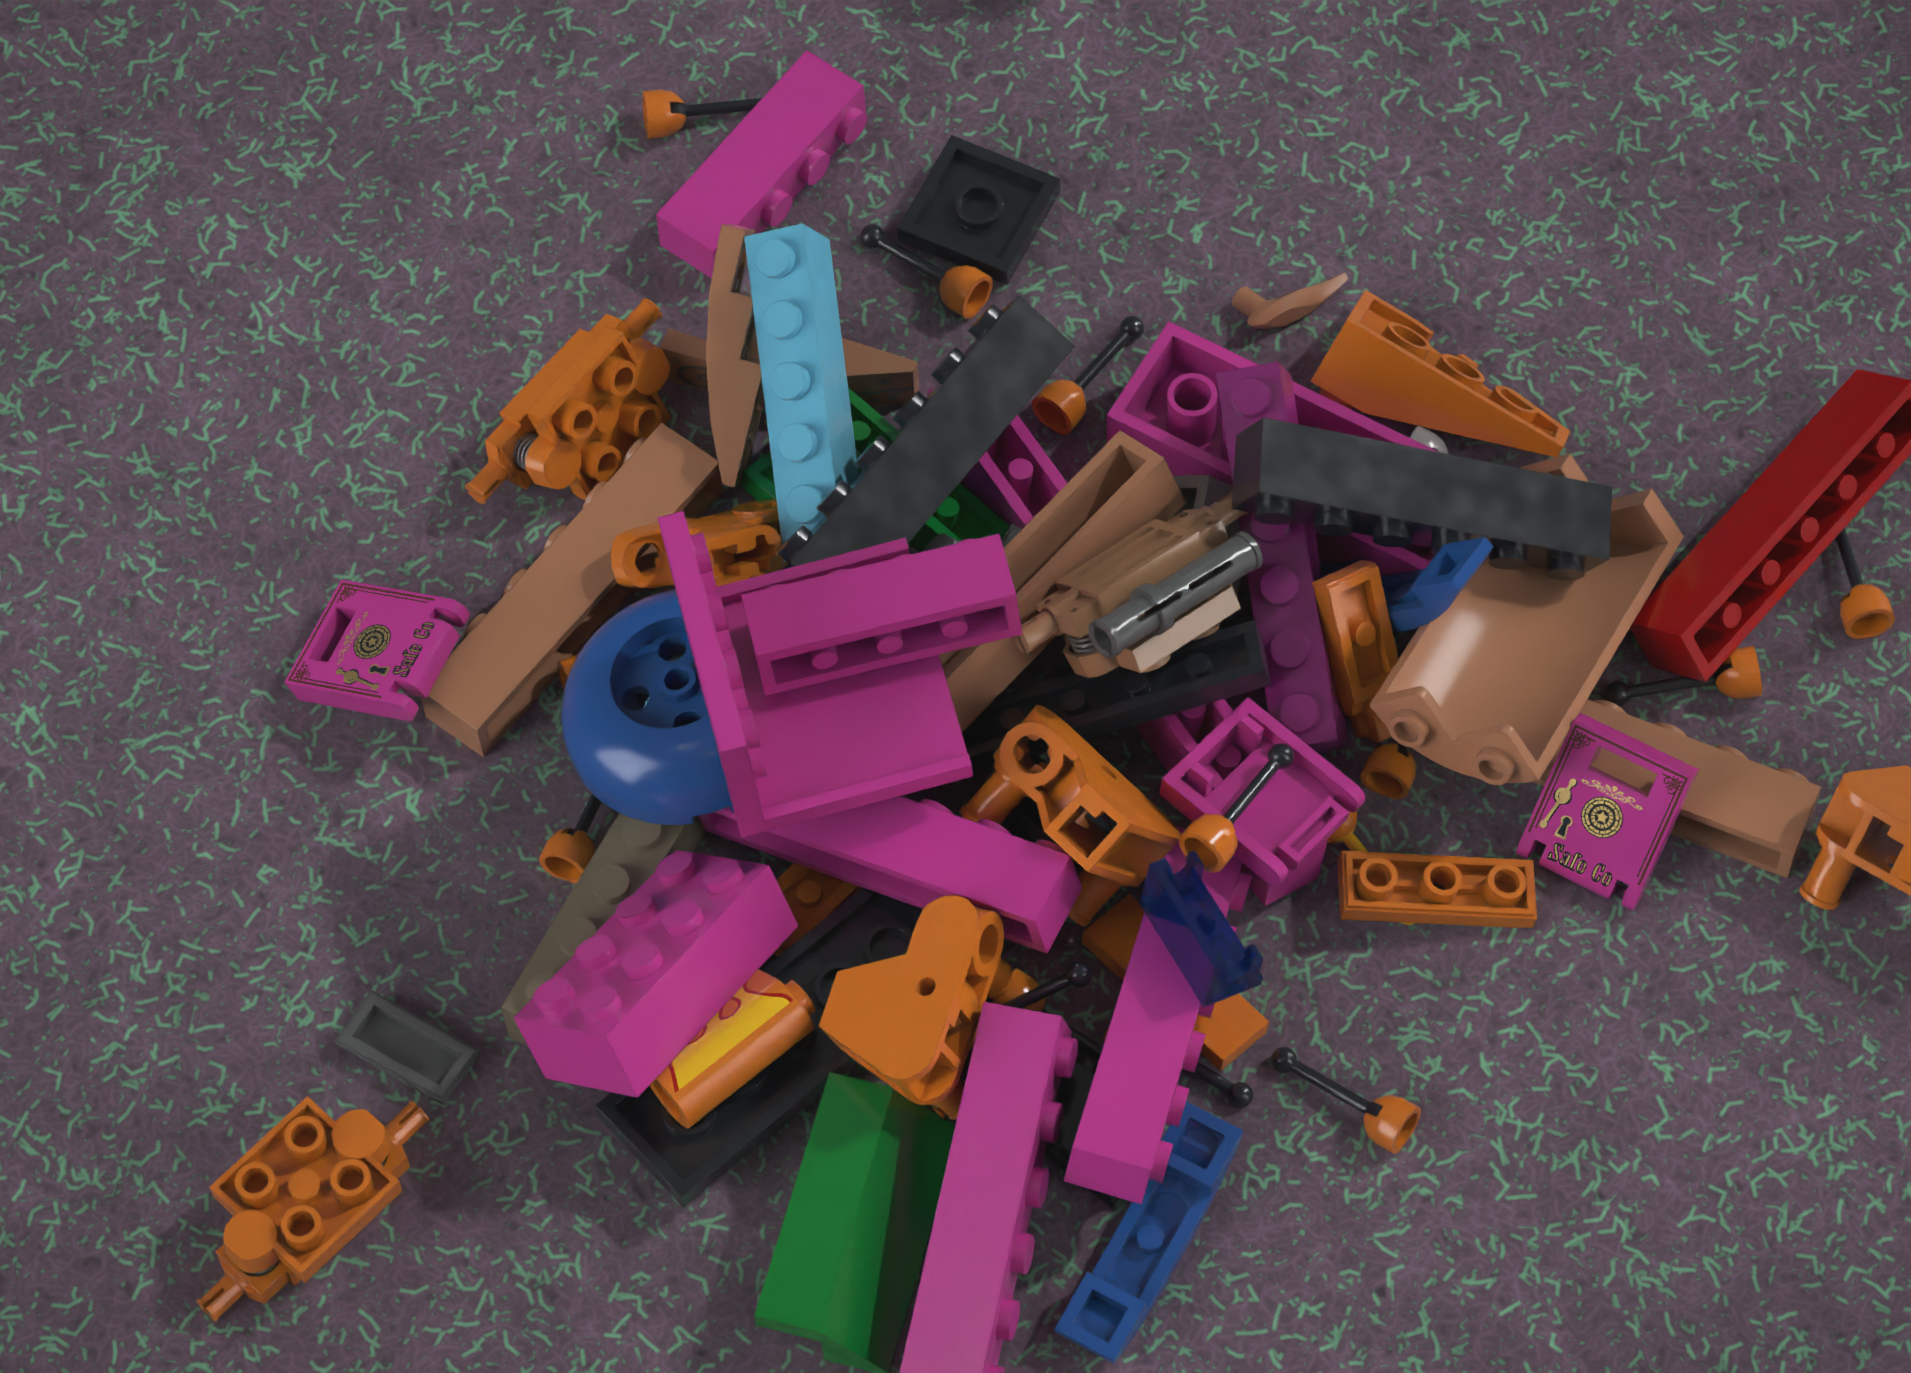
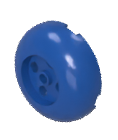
(634, 758)

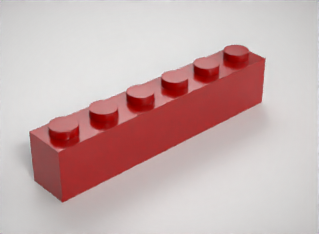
(1777, 527)

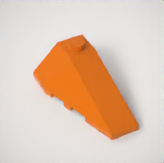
(1392, 372)

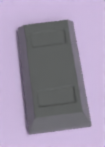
(407, 1047)

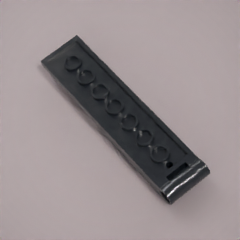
(855, 934)

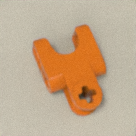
(738, 541)

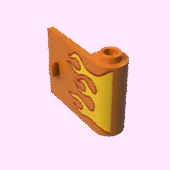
(734, 1046)

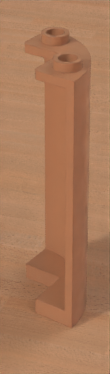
(1521, 651)

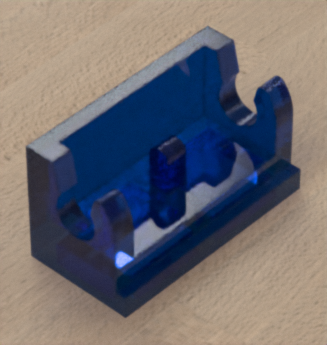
(1198, 932)

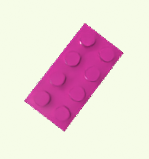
(656, 972)

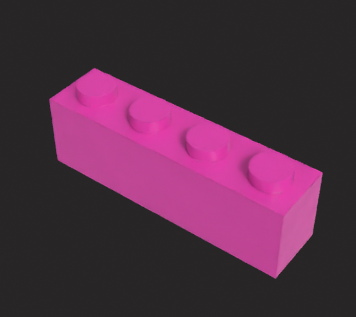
(765, 160)
(882, 614)

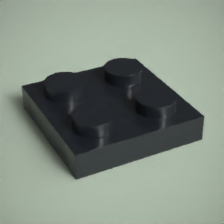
(979, 209)

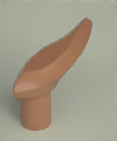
(1286, 308)

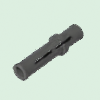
(1122, 628)

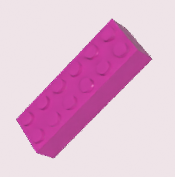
(1178, 414)

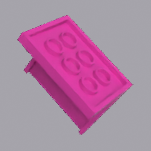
(818, 743)

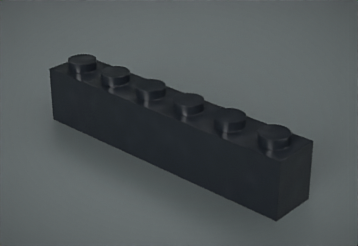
(937, 437)
(1420, 497)

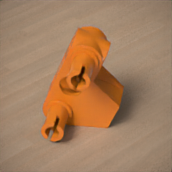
(1065, 792)
(1863, 828)
(900, 1008)

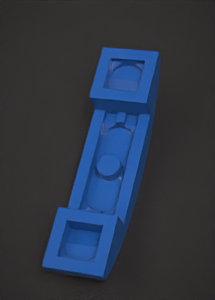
(1425, 594)
(1151, 1237)

